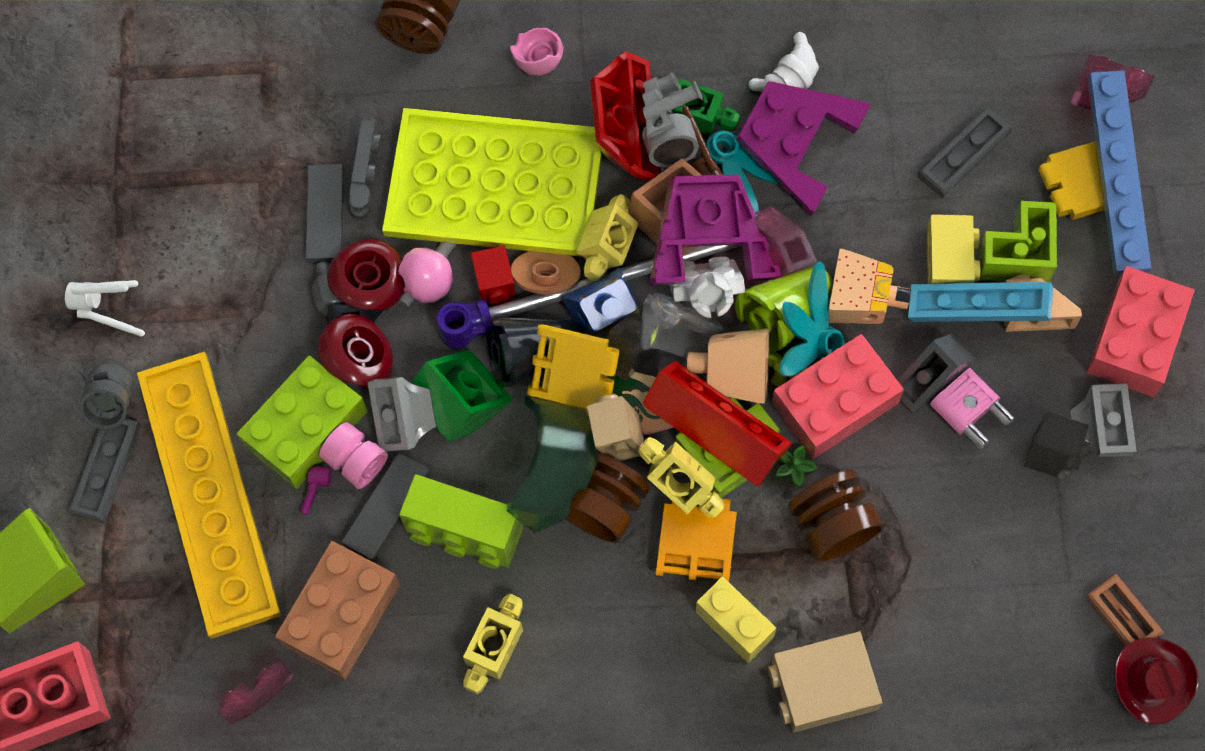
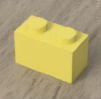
(951, 250)
(735, 619)

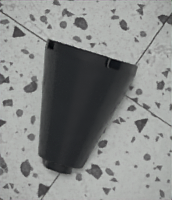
(514, 344)

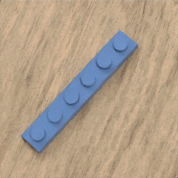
(1119, 171)

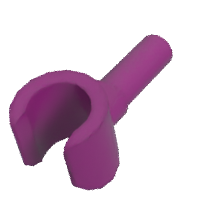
(316, 477)

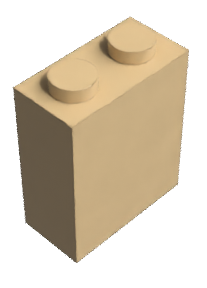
(825, 682)

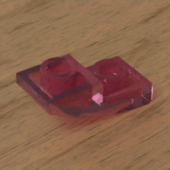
(244, 702)

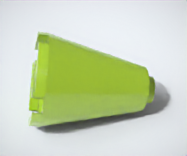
(763, 305)

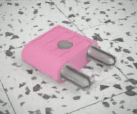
(966, 402)

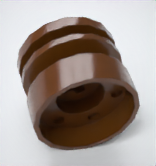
(416, 23)
(602, 503)
(833, 509)

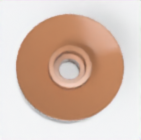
(545, 272)

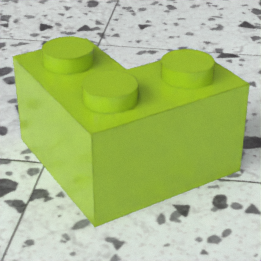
(1027, 250)

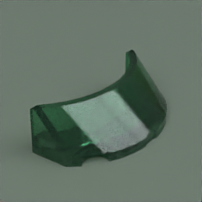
(560, 465)

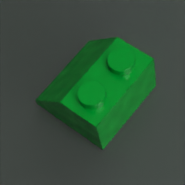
(461, 393)

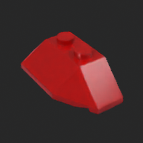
(620, 114)

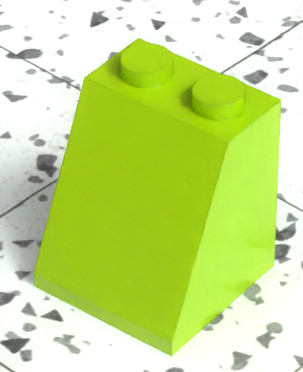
(32, 571)

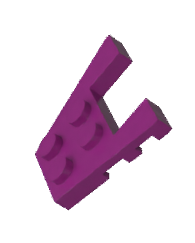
(783, 129)
(708, 213)

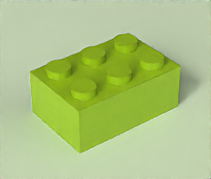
(299, 420)
(460, 522)

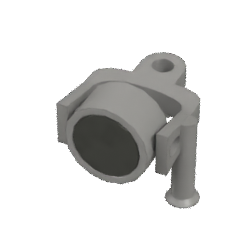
(668, 134)

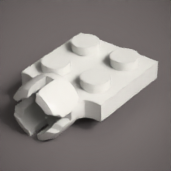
(710, 285)

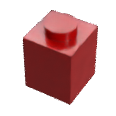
(493, 275)

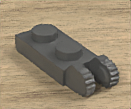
(363, 170)

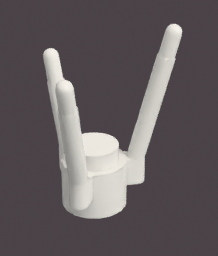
(88, 295)

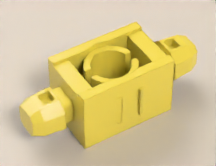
(607, 237)
(679, 493)
(510, 608)

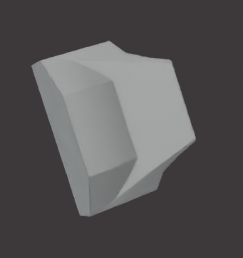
(400, 412)
(1109, 420)

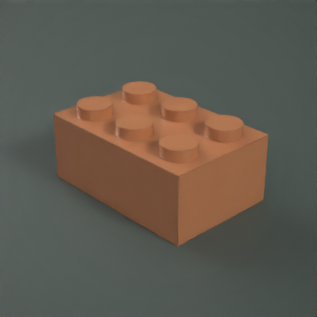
(338, 610)

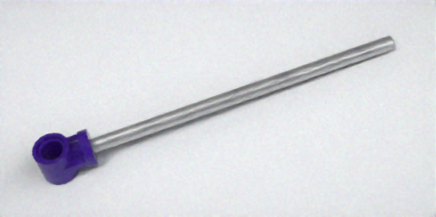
(477, 313)

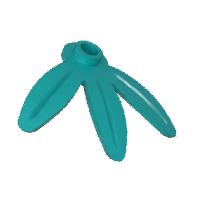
(736, 160)
(815, 331)

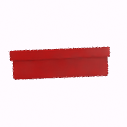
(715, 422)

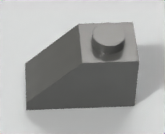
(934, 371)

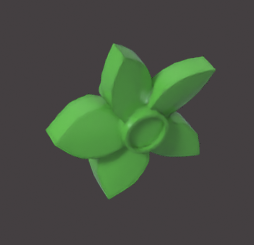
(795, 466)

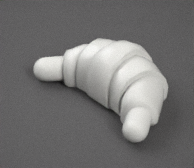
(793, 69)

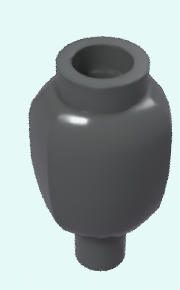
(321, 293)

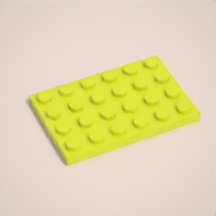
(492, 181)

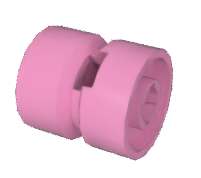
(349, 451)

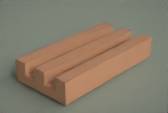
(1110, 619)

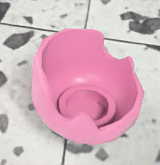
(537, 51)
(426, 275)

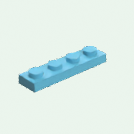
(981, 302)

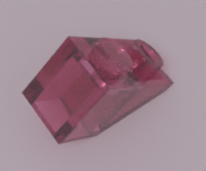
(1137, 80)
(786, 240)

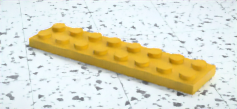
(208, 495)

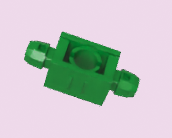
(713, 101)

